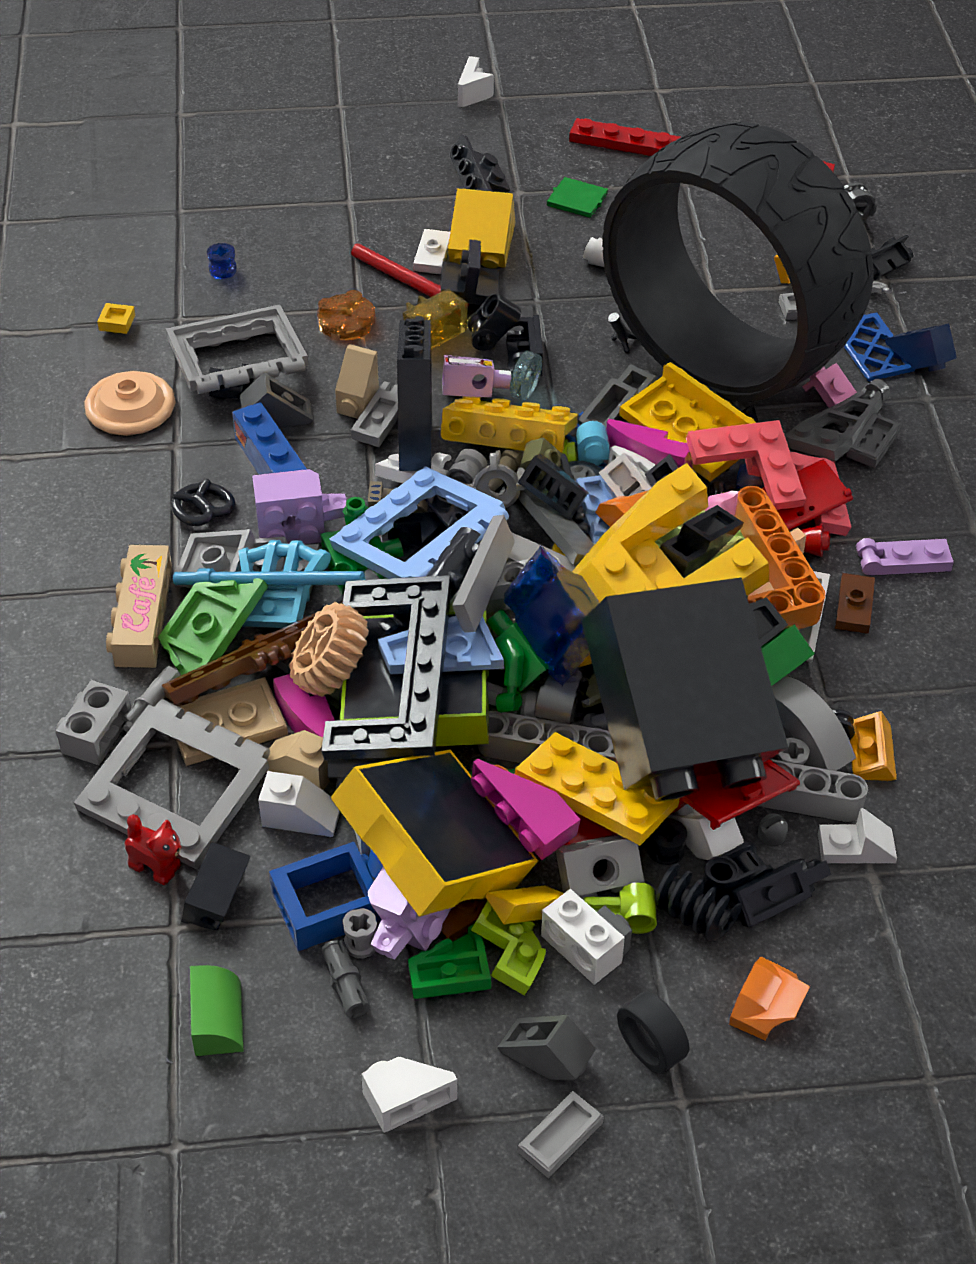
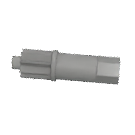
(151, 696)

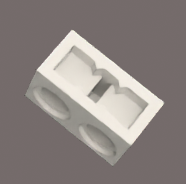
(625, 476)
(582, 936)

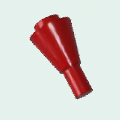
(816, 540)

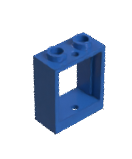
(329, 923)

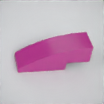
(647, 442)
(299, 708)

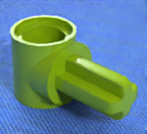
(634, 903)

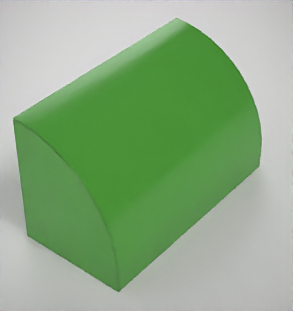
(215, 1010)

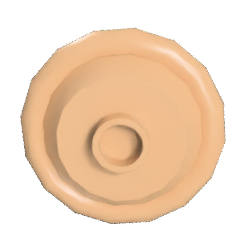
(129, 403)

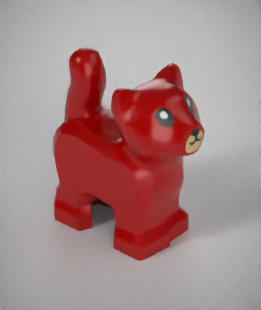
(153, 848)

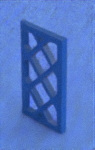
(887, 369)

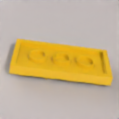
(595, 788)

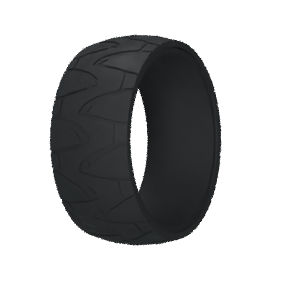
(799, 212)

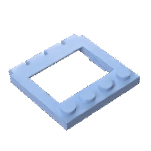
(401, 502)

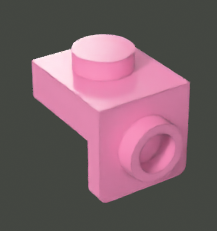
(831, 385)

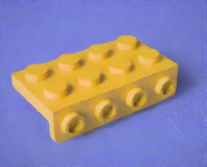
(683, 405)
(505, 424)

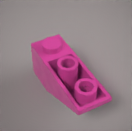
(532, 809)

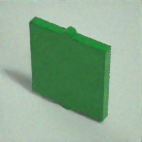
(577, 197)

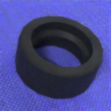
(653, 1032)

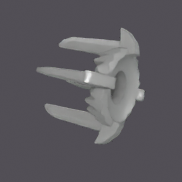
(497, 470)

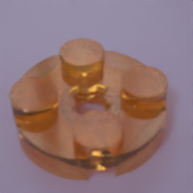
(333, 313)

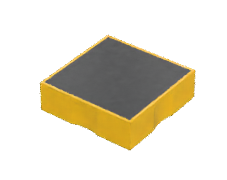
(432, 830)

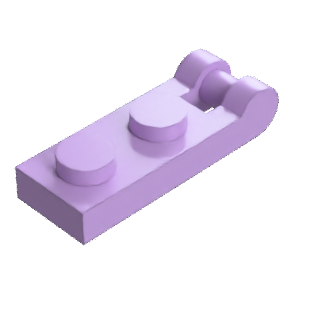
(904, 556)

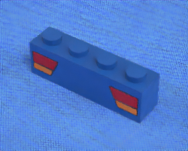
(264, 441)

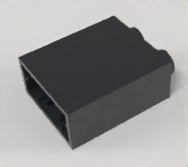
(684, 687)

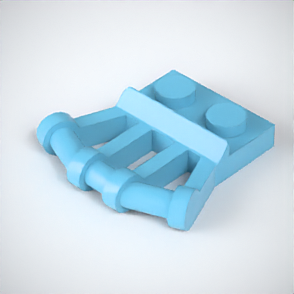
(281, 603)

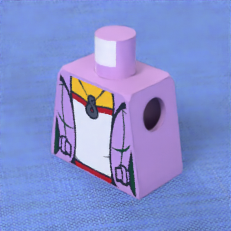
(459, 375)

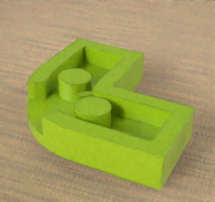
(521, 947)

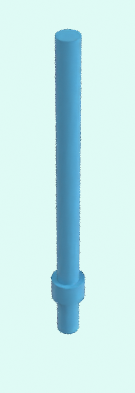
(270, 578)

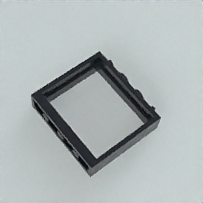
(414, 394)

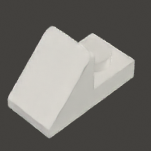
(474, 84)
(857, 843)

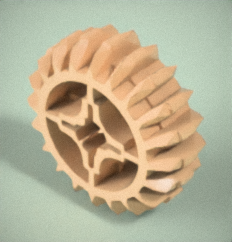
(328, 649)

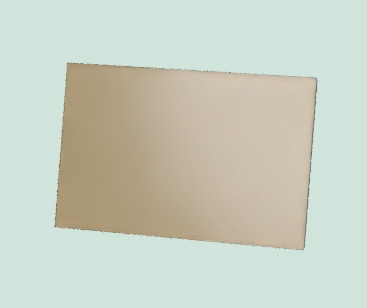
(243, 709)

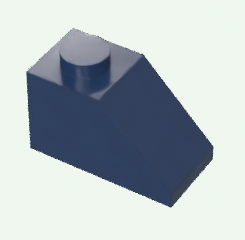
(925, 347)

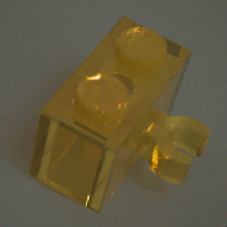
(446, 314)

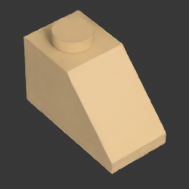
(356, 381)
(300, 756)

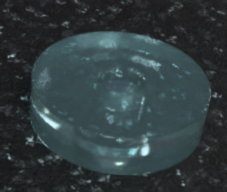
(525, 375)

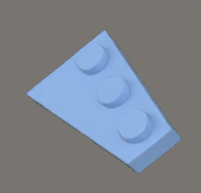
(462, 652)

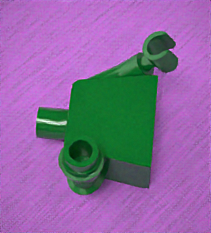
(354, 508)
(520, 661)

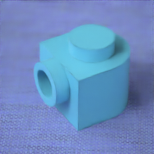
(592, 442)

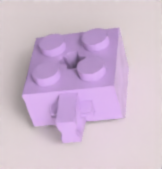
(294, 506)
(399, 920)

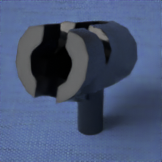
(456, 557)

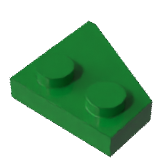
(450, 968)

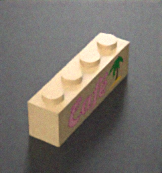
(140, 606)

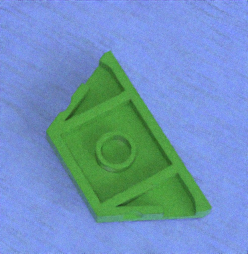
(208, 621)

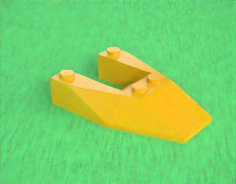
(632, 562)

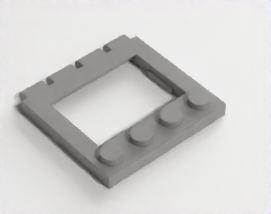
(236, 327)
(113, 804)

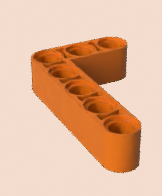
(796, 590)

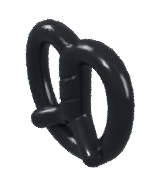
(198, 499)

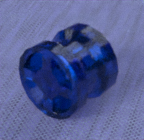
(221, 260)

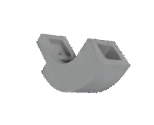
(814, 723)

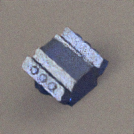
(550, 610)

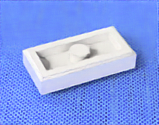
(432, 251)

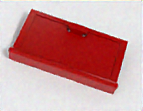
(822, 493)
(724, 804)

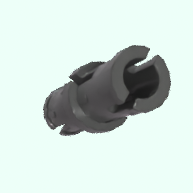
(345, 978)

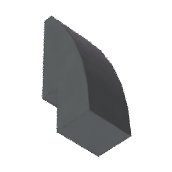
(615, 394)

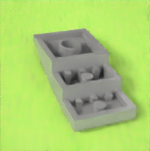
(221, 552)

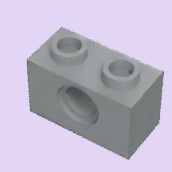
(578, 859)

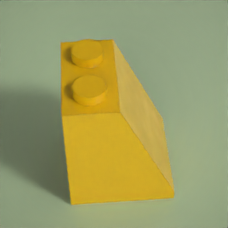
(484, 218)

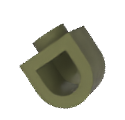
(543, 447)

